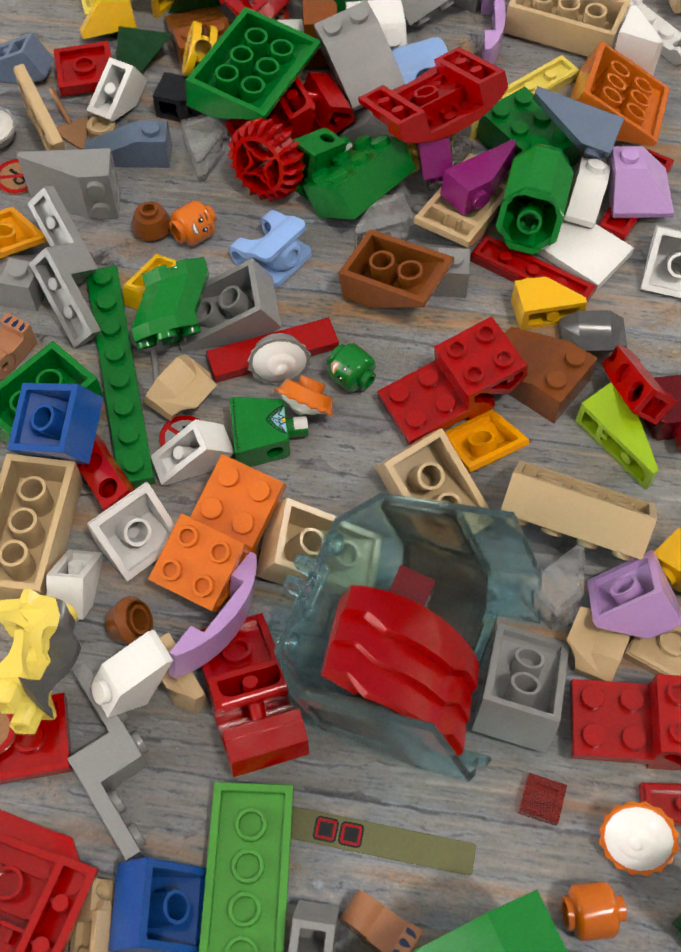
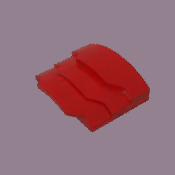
(439, 100)
(402, 659)
(39, 886)

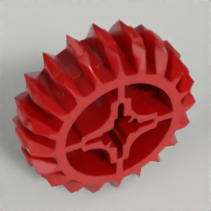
(263, 141)

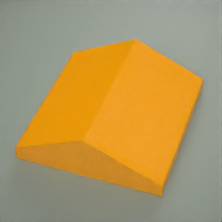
(17, 232)
(485, 440)

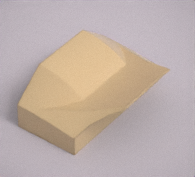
(179, 387)
(595, 649)
(183, 691)

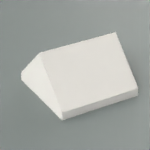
(639, 41)
(132, 531)

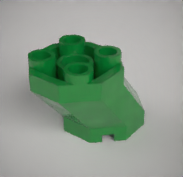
(535, 198)
(170, 303)

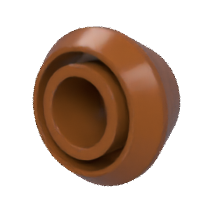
(150, 221)
(128, 620)

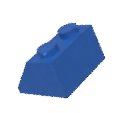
(56, 422)
(157, 906)

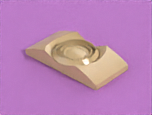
(448, 222)

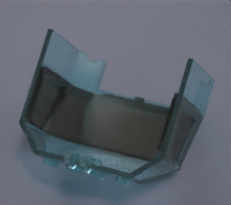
(479, 573)

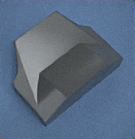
(593, 330)

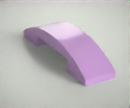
(493, 38)
(199, 647)

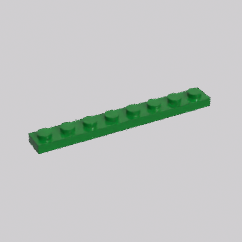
(120, 377)

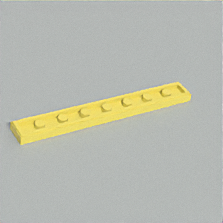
(549, 76)

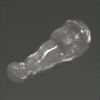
(460, 147)

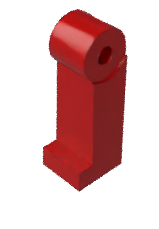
(637, 385)
(105, 476)

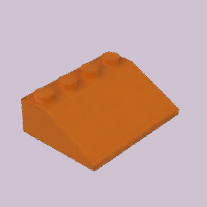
(623, 89)

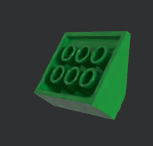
(249, 68)

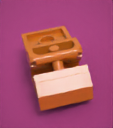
(218, 533)

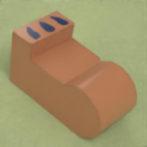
(15, 343)
(379, 925)

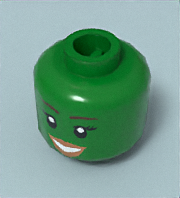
(351, 367)

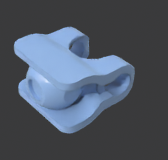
(418, 57)
(279, 250)

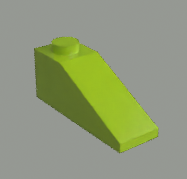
(619, 433)

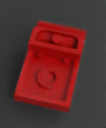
(308, 107)
(457, 383)
(253, 703)
(627, 721)

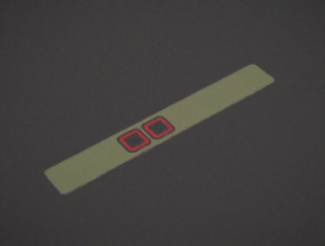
(383, 841)

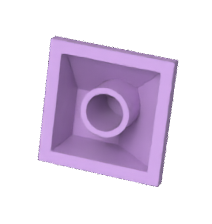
(638, 184)
(634, 599)

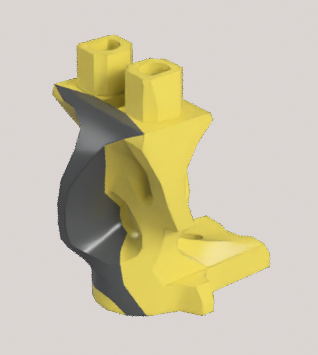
(39, 657)

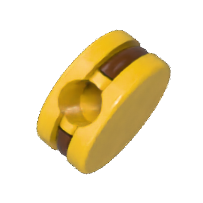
(198, 43)

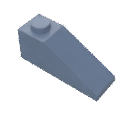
(25, 51)
(583, 124)
(137, 144)

